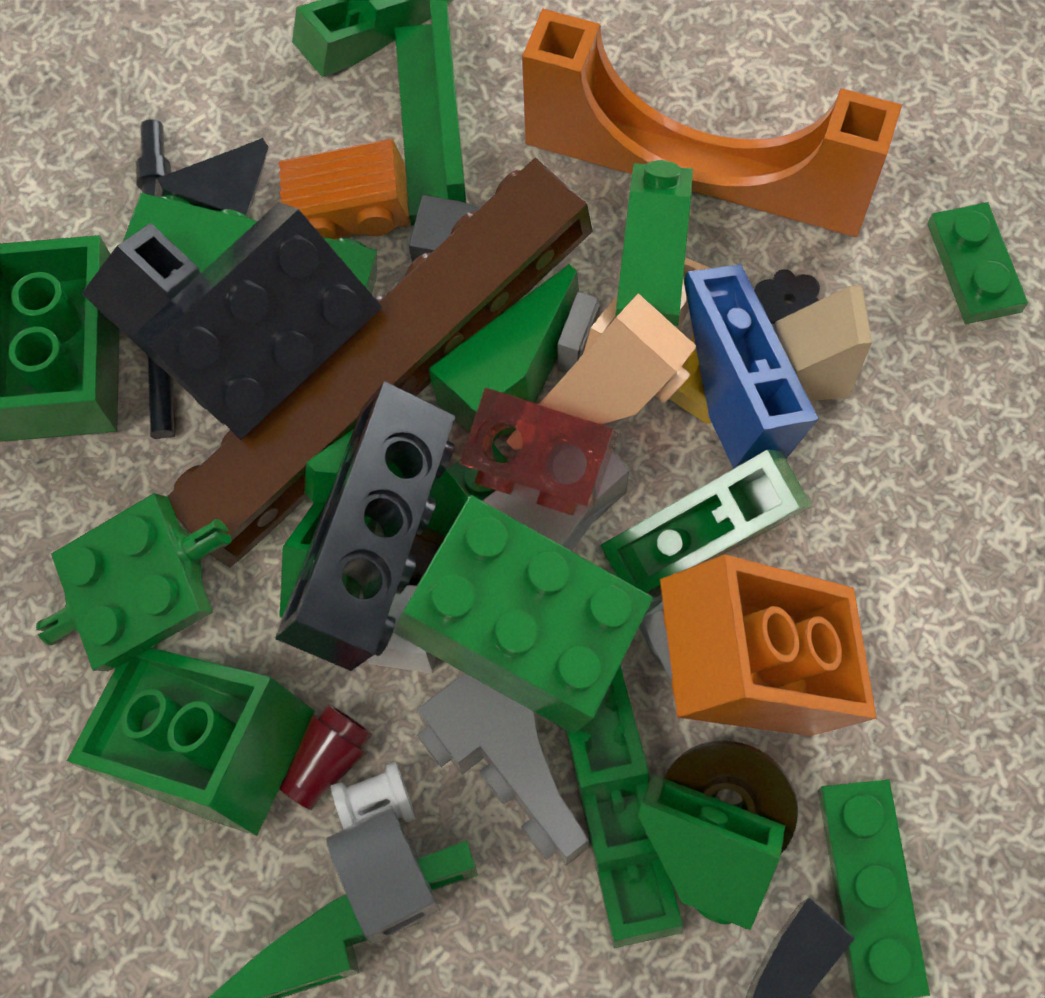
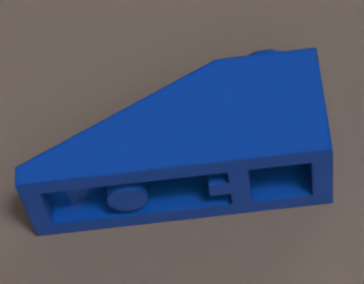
(743, 367)

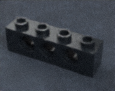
(321, 612)

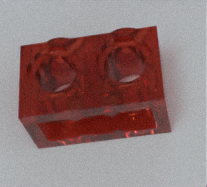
(543, 436)

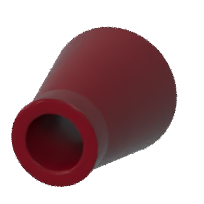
(326, 753)

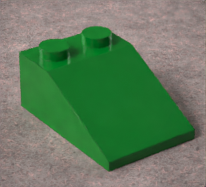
(195, 736)

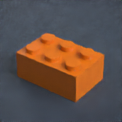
(765, 648)

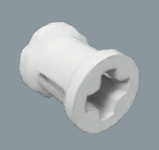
(373, 795)

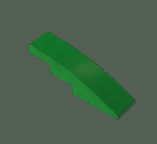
(611, 788)
(322, 944)

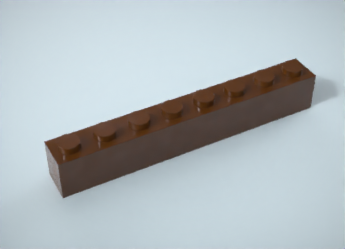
(436, 307)

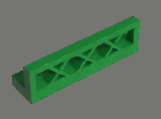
(429, 110)

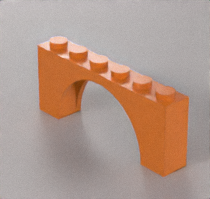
(588, 113)

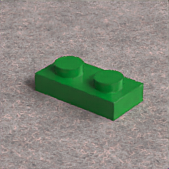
(977, 263)

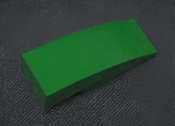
(348, 31)

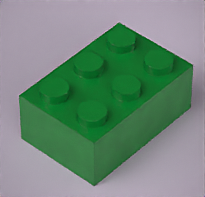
(54, 343)
(524, 615)

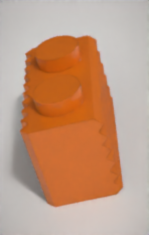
(348, 189)

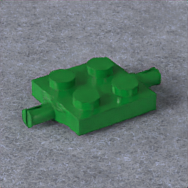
(132, 582)

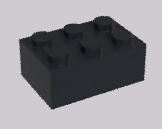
(260, 318)

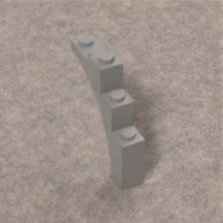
(479, 723)

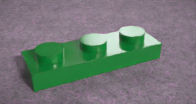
(873, 890)

